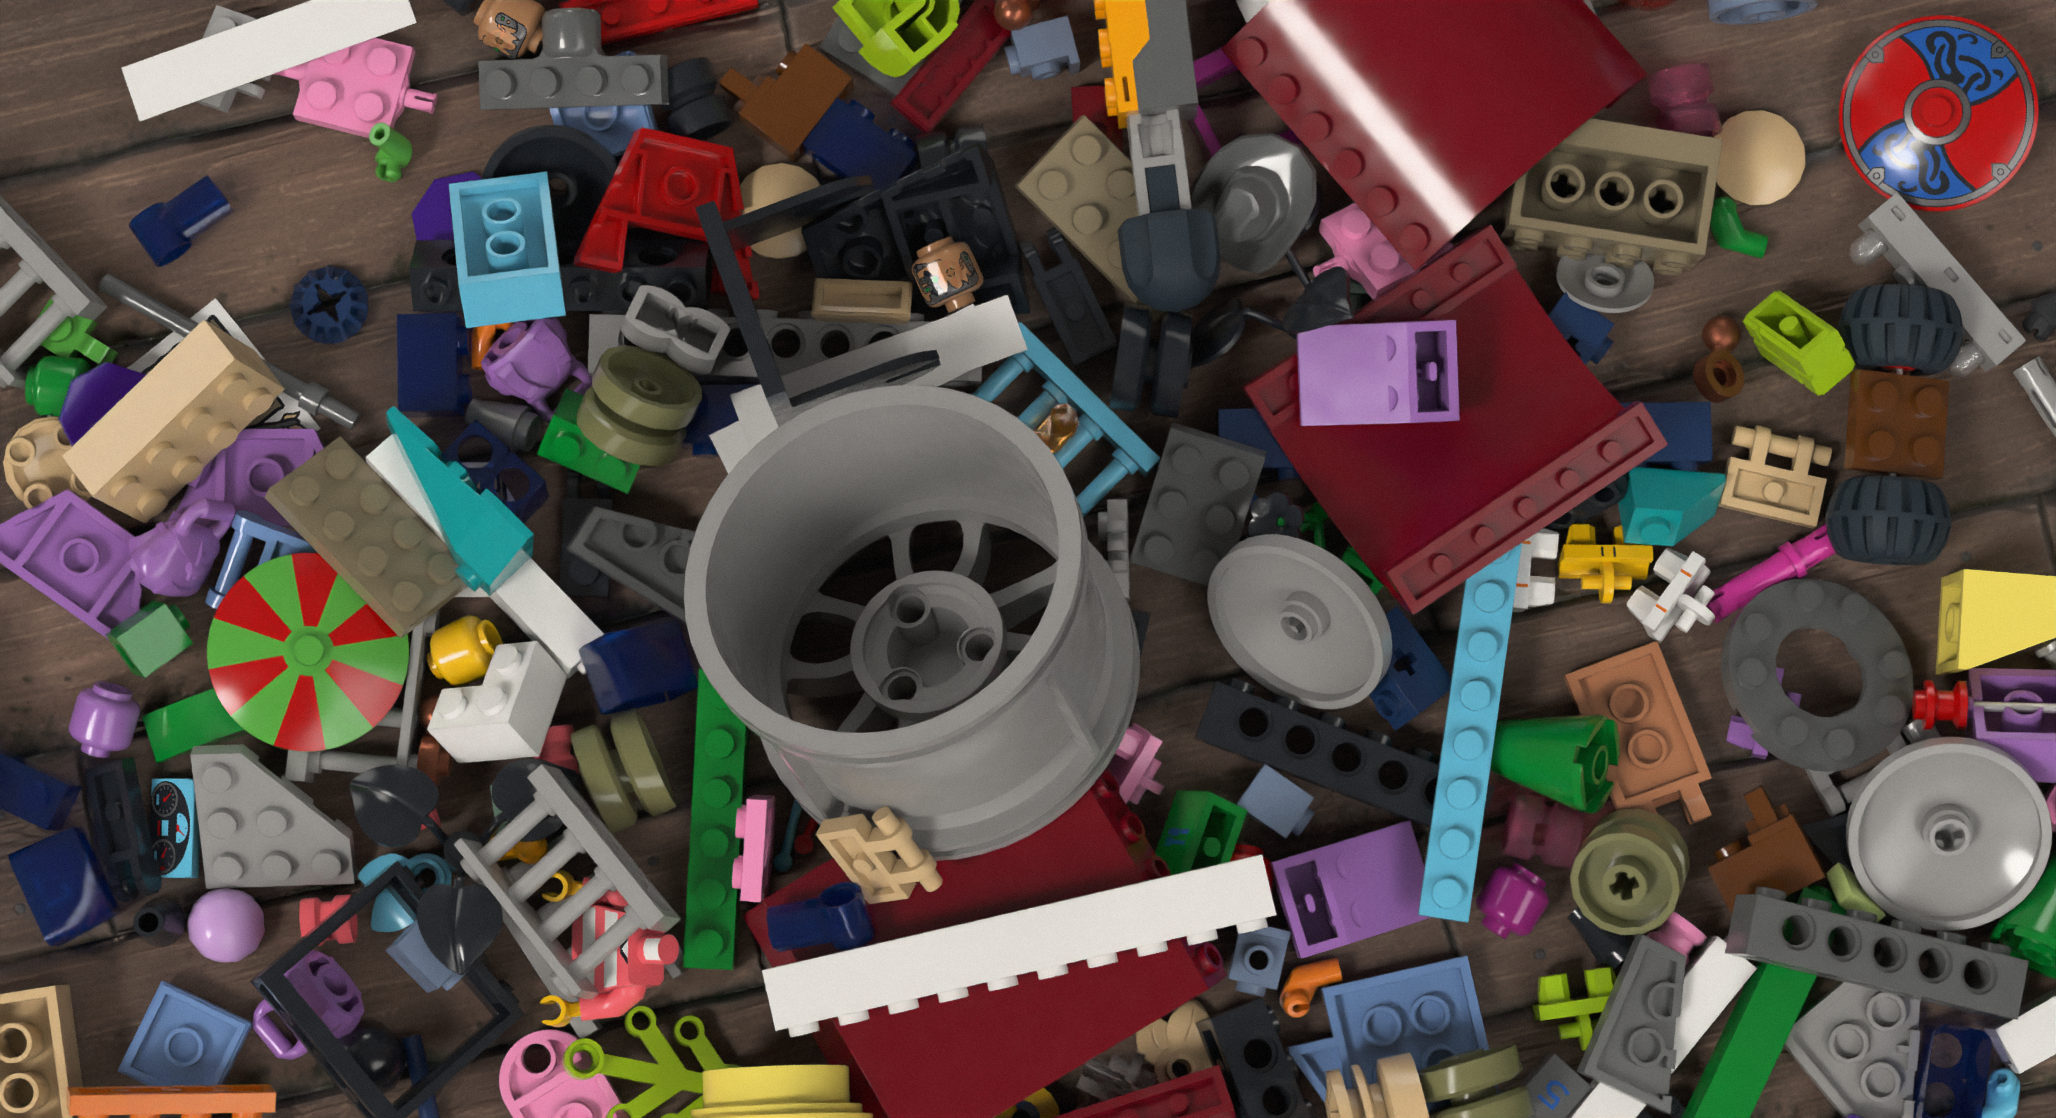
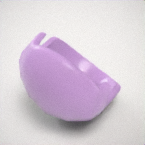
(226, 925)

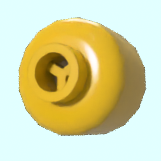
(463, 650)

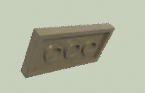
(1087, 194)
(368, 536)

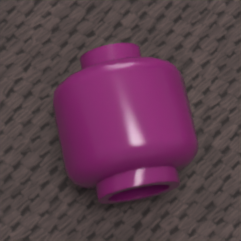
(1512, 901)

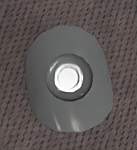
(1260, 197)

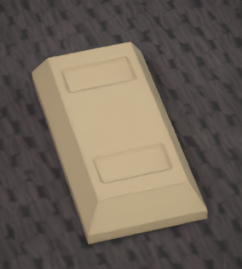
(862, 301)

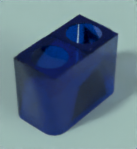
(501, 459)
(638, 666)
(64, 885)
(1972, 1066)

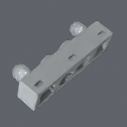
(1924, 261)

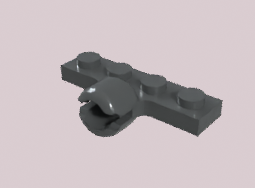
(573, 71)

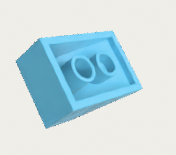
(506, 250)

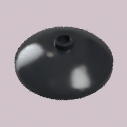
(565, 155)

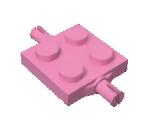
(358, 87)
(1364, 251)

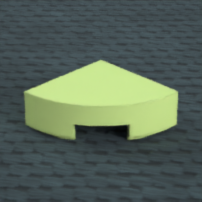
(1850, 892)

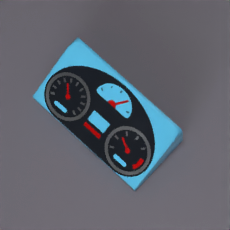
(175, 828)

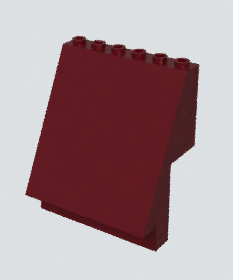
(1008, 1042)

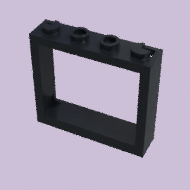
(326, 1048)

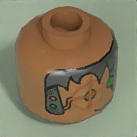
(511, 26)
(947, 274)

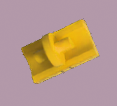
(1603, 565)

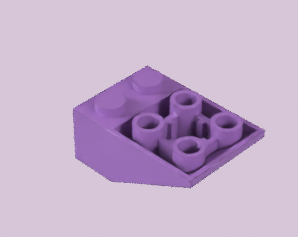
(1378, 373)
(1350, 889)

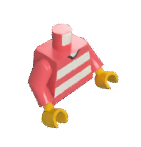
(625, 972)

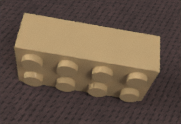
(173, 422)
(37, 1053)

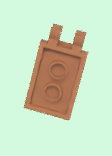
(1657, 744)

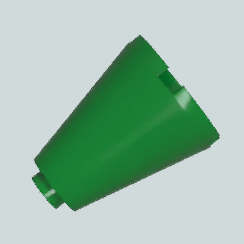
(1559, 757)
(2032, 925)

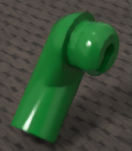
(1730, 232)

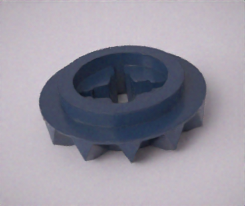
(351, 309)

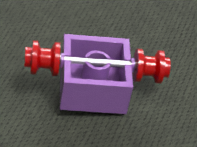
(2000, 708)

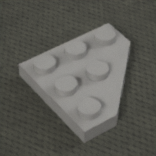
(263, 826)
(1860, 1049)

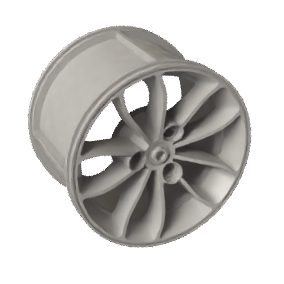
(982, 743)

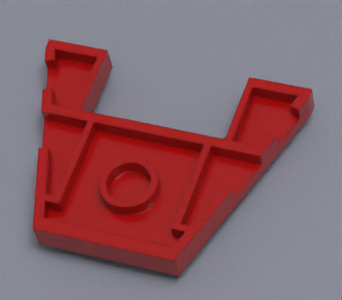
(658, 190)

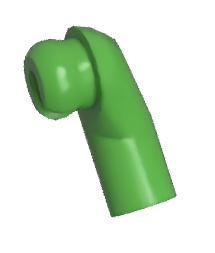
(392, 154)

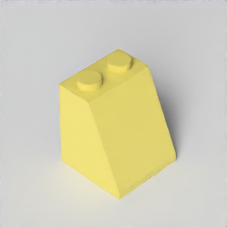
(1992, 616)

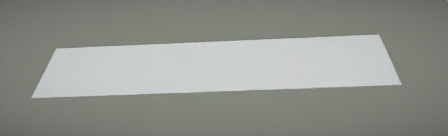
(258, 50)
(960, 340)

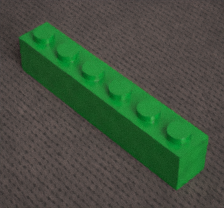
(716, 795)

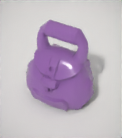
(533, 363)
(180, 553)
(326, 991)

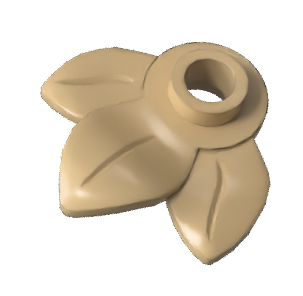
(1175, 1042)

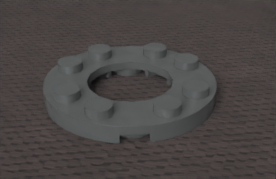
(1781, 726)

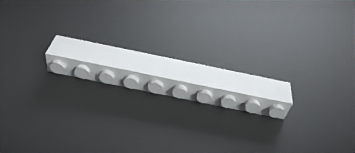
(1019, 943)

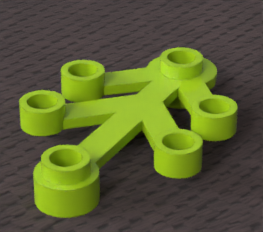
(666, 1076)

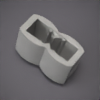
(663, 324)

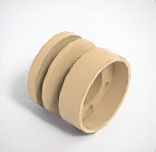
(1393, 1096)

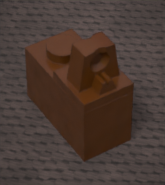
(791, 106)
(1775, 857)

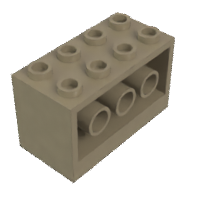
(1632, 169)

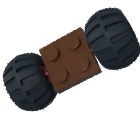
(1895, 425)

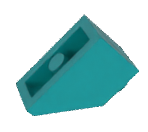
(1667, 504)

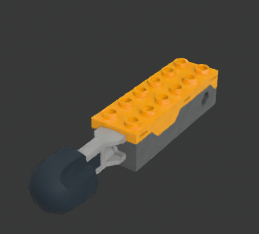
(1169, 248)

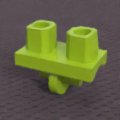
(1556, 1002)

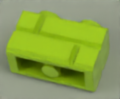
(1799, 342)

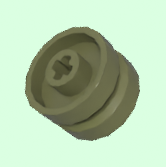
(639, 406)
(629, 768)
(1630, 871)
(1470, 1085)

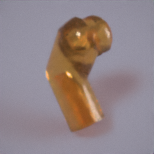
(1058, 427)

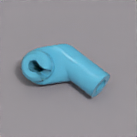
(2001, 1094)

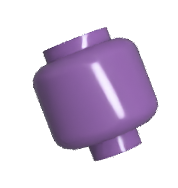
(104, 719)

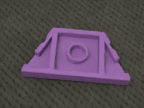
(249, 468)
(74, 559)

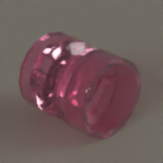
(1683, 100)
(1559, 836)

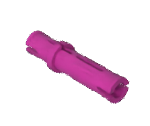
(1783, 566)

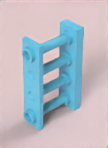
(1094, 422)

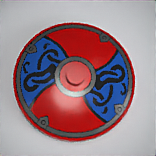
(1939, 113)

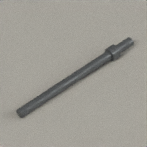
(311, 396)

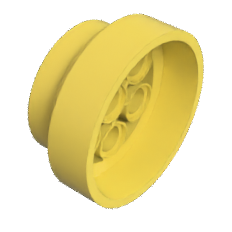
(778, 1093)

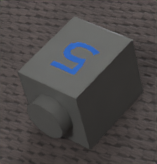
(1554, 1087)

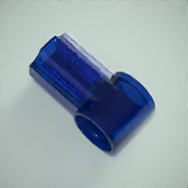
(170, 227)
(833, 917)

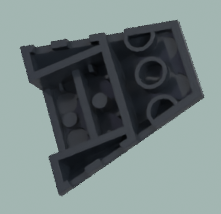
(887, 227)

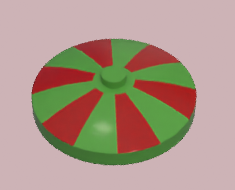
(303, 656)

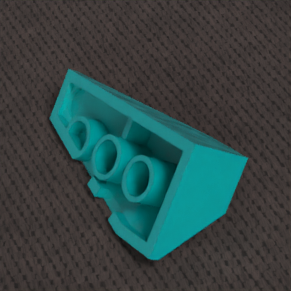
(477, 528)

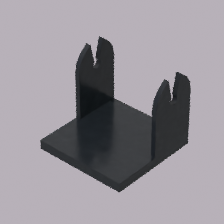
(771, 221)

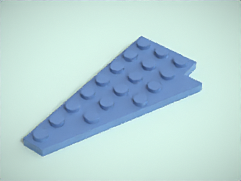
(1411, 1010)

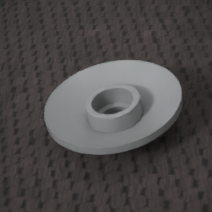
(1603, 285)

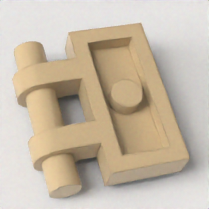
(1770, 490)
(868, 859)

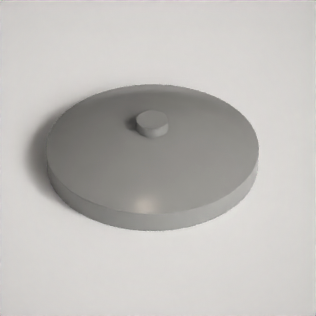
(1299, 621)
(1948, 833)

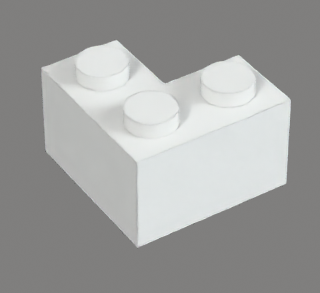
(507, 712)

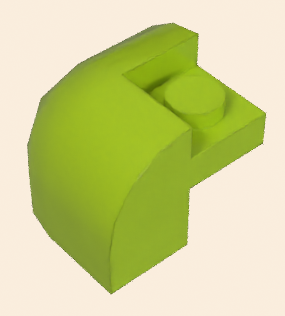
(898, 32)

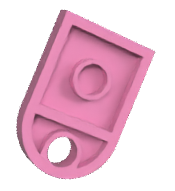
(754, 868)
(553, 1090)

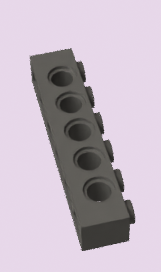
(1758, 936)

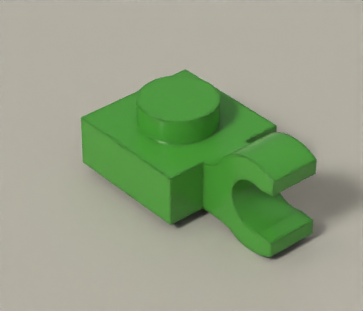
(74, 337)

